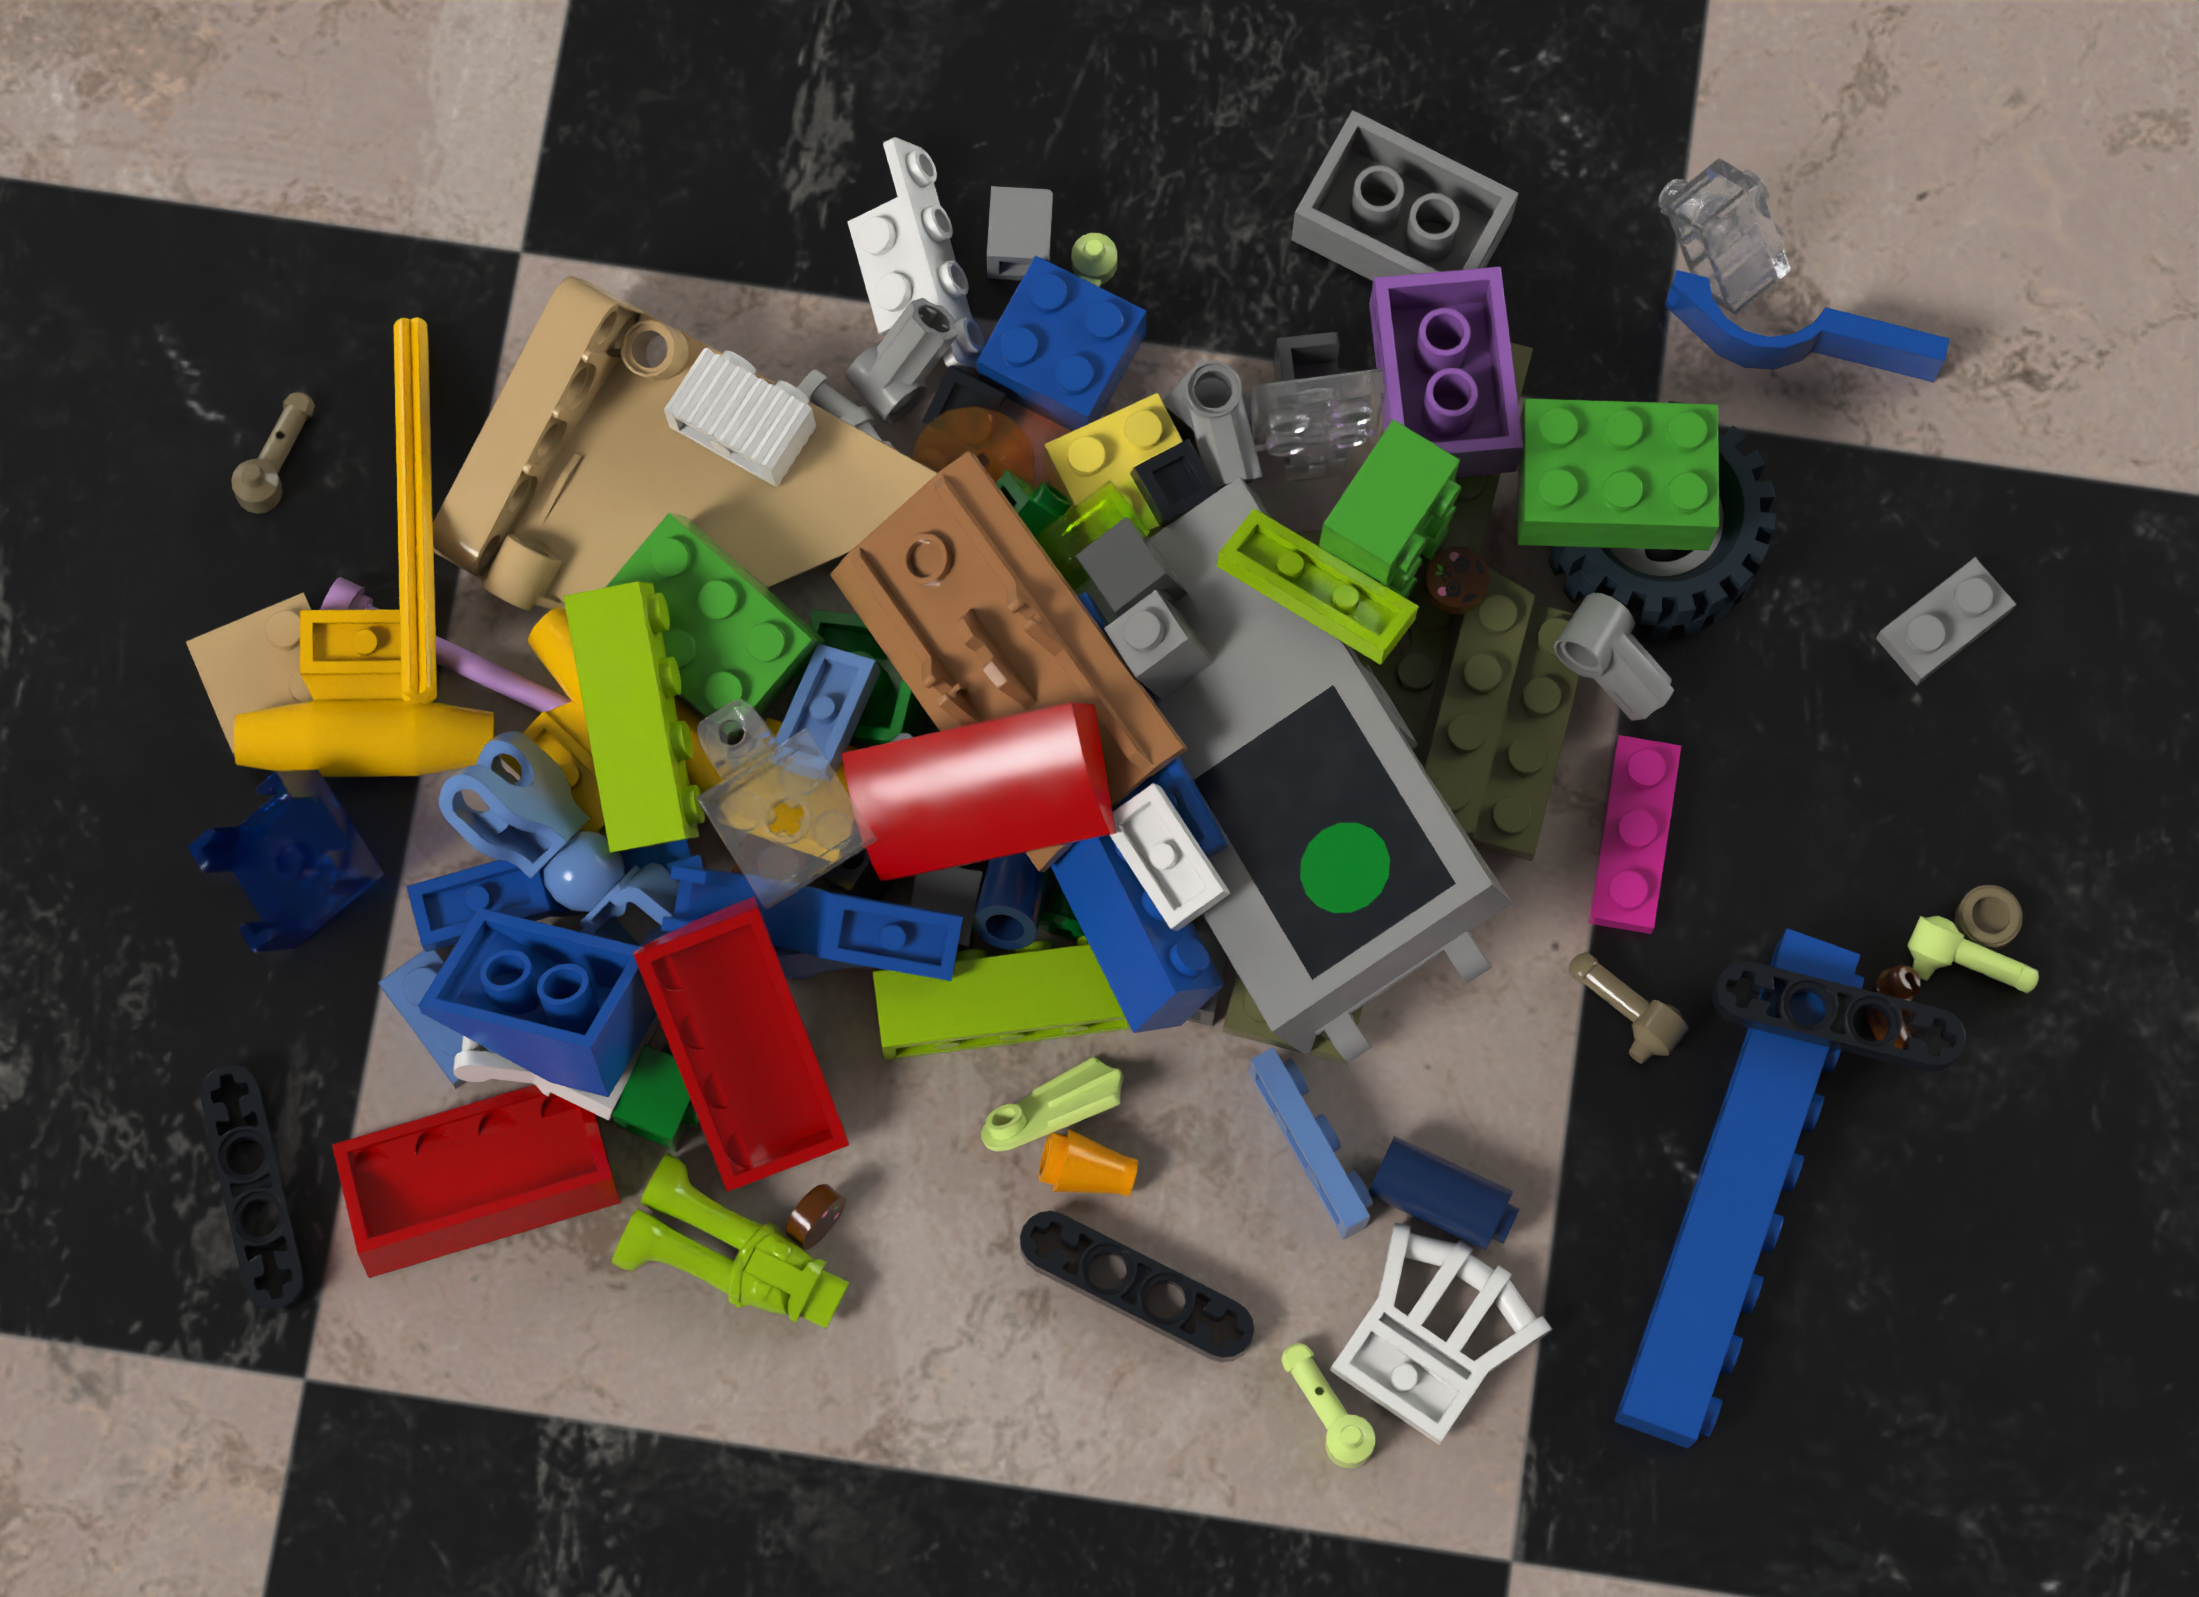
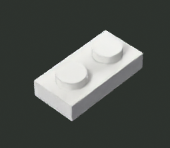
(1166, 858)

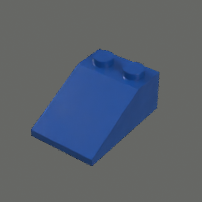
(544, 999)

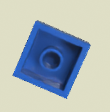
(1062, 346)

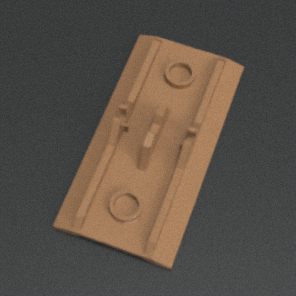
(994, 627)

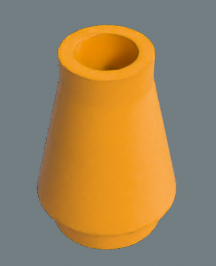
(1084, 1166)

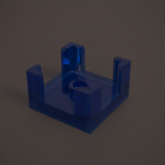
(292, 859)

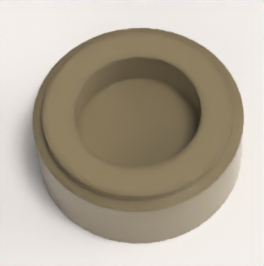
(1989, 917)

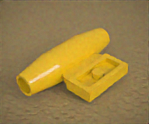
(358, 710)
(564, 730)

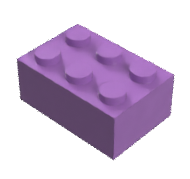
(1449, 364)

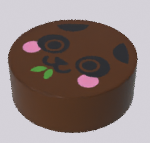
(1456, 580)
(815, 1216)

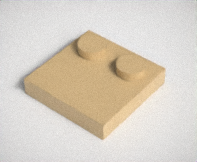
(253, 662)

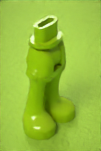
(765, 1274)

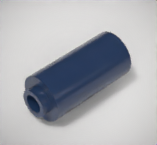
(1011, 902)
(1443, 1194)

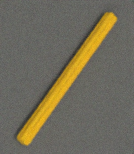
(415, 512)

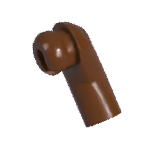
(1895, 982)

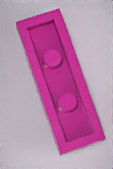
(1634, 834)

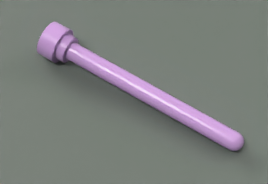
(350, 596)

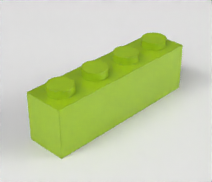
(633, 715)
(997, 1001)

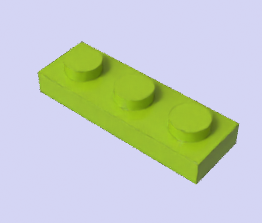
(1317, 586)

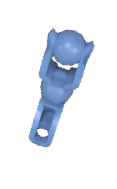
(539, 826)

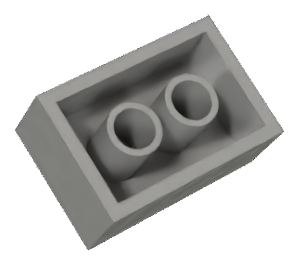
(1399, 206)

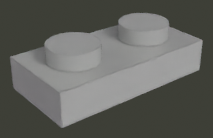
(1945, 621)

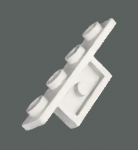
(910, 256)

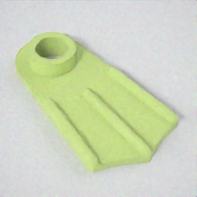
(1054, 1105)

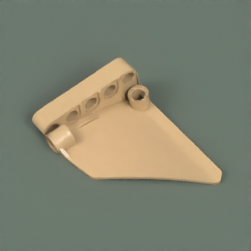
(587, 467)

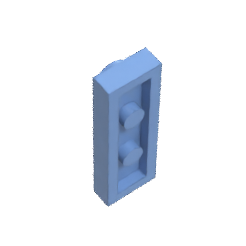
(1311, 1141)

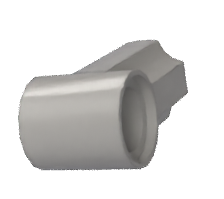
(894, 369)
(1222, 432)
(1602, 648)

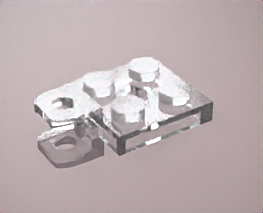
(1316, 421)
(756, 779)

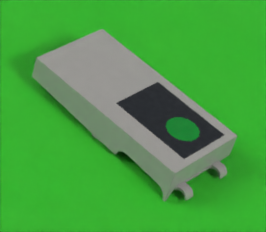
(1333, 830)

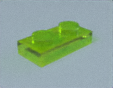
(1082, 527)

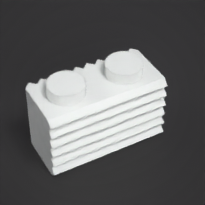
(741, 415)

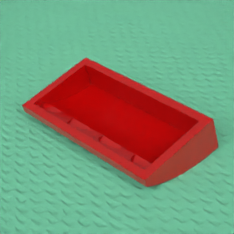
(982, 791)
(741, 1045)
(472, 1177)

